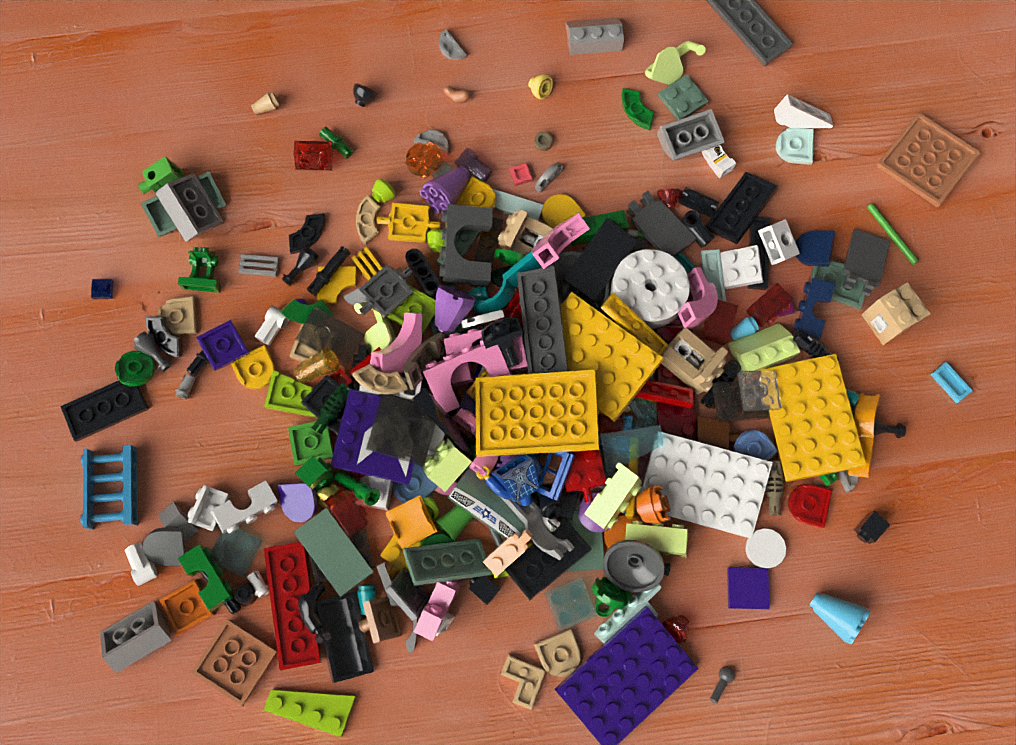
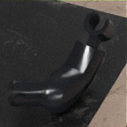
(308, 611)

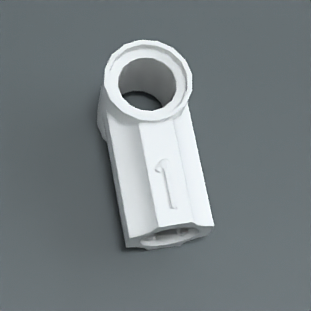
(273, 323)
(142, 568)

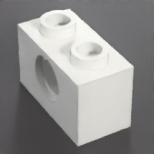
(779, 242)

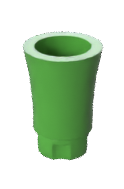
(454, 522)

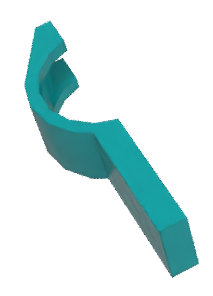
(507, 290)

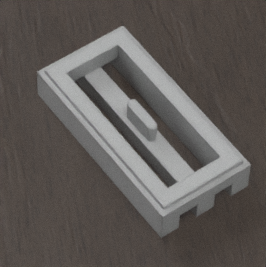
(275, 260)

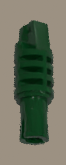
(332, 407)

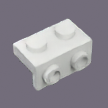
(201, 513)

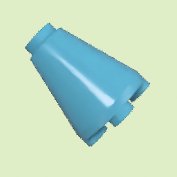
(840, 615)

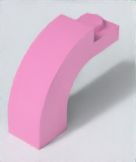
(551, 245)
(703, 302)
(468, 421)

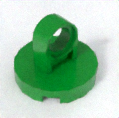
(611, 595)

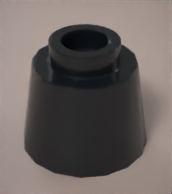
(245, 594)

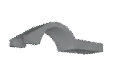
(541, 537)
(386, 580)

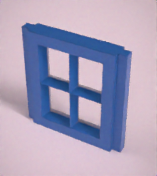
(561, 474)

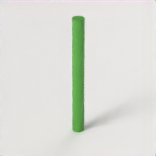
(892, 233)

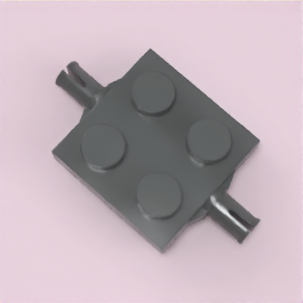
(386, 291)

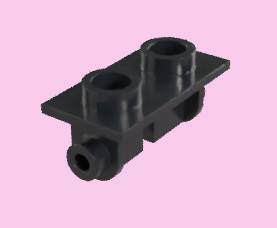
(698, 202)

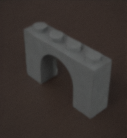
(454, 267)

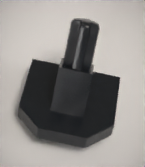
(502, 333)

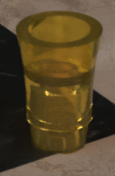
(317, 365)

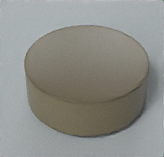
(543, 141)

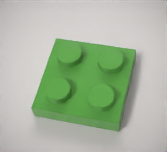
(308, 443)

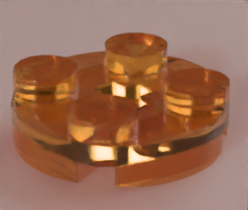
(427, 167)

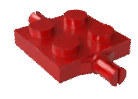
(585, 473)

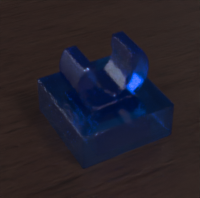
(102, 289)

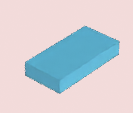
(951, 382)

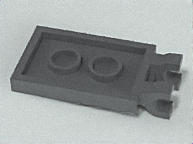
(660, 225)
(865, 260)

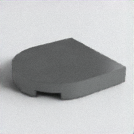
(165, 546)

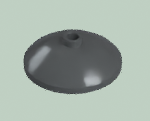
(632, 573)

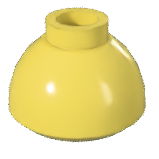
(541, 86)
(324, 493)

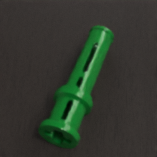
(361, 489)

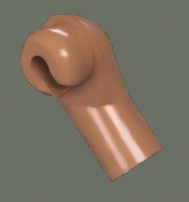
(457, 96)

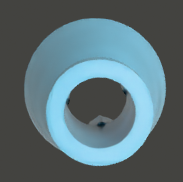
(745, 328)

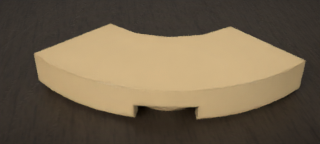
(365, 219)
(380, 382)

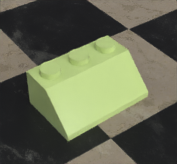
(764, 348)

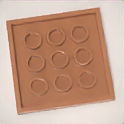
(928, 159)

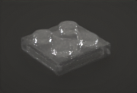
(759, 390)

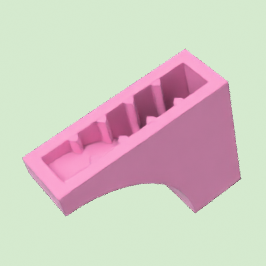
(396, 354)

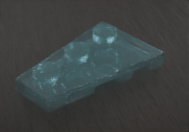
(629, 444)

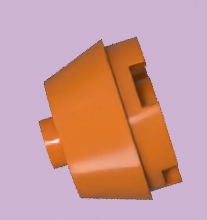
(653, 505)

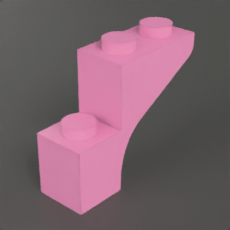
(437, 608)

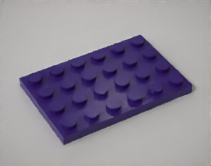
(626, 678)

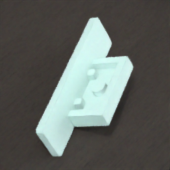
(622, 616)

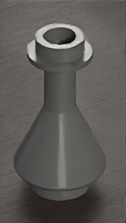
(146, 344)

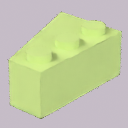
(614, 497)
(662, 538)

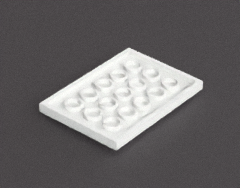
(709, 484)

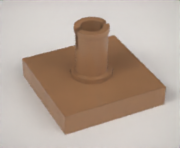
(380, 620)

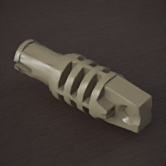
(774, 488)

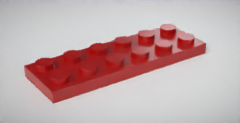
(287, 581)

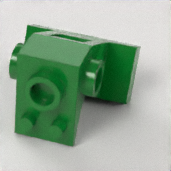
(201, 257)

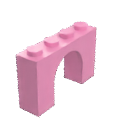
(439, 373)
(463, 373)

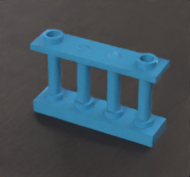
(128, 495)

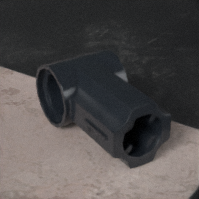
(698, 229)

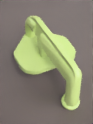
(668, 65)
(380, 334)

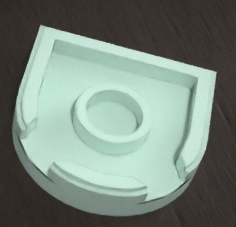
(796, 145)

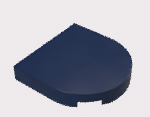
(816, 248)

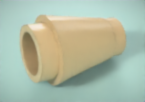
(266, 103)

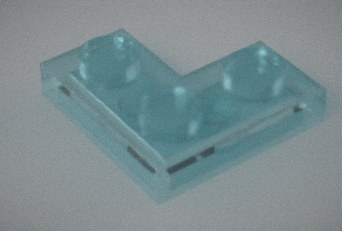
(644, 411)

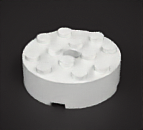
(654, 271)

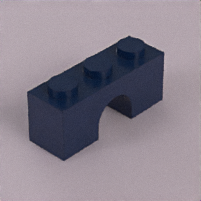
(815, 291)

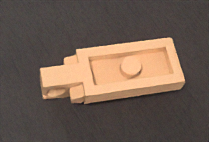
(507, 552)

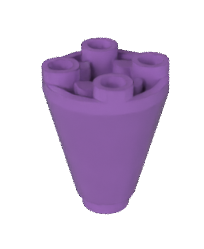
(445, 189)

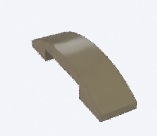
(423, 354)

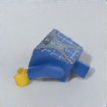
(515, 479)

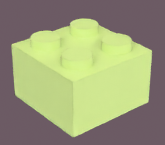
(446, 464)

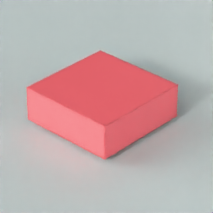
(520, 174)

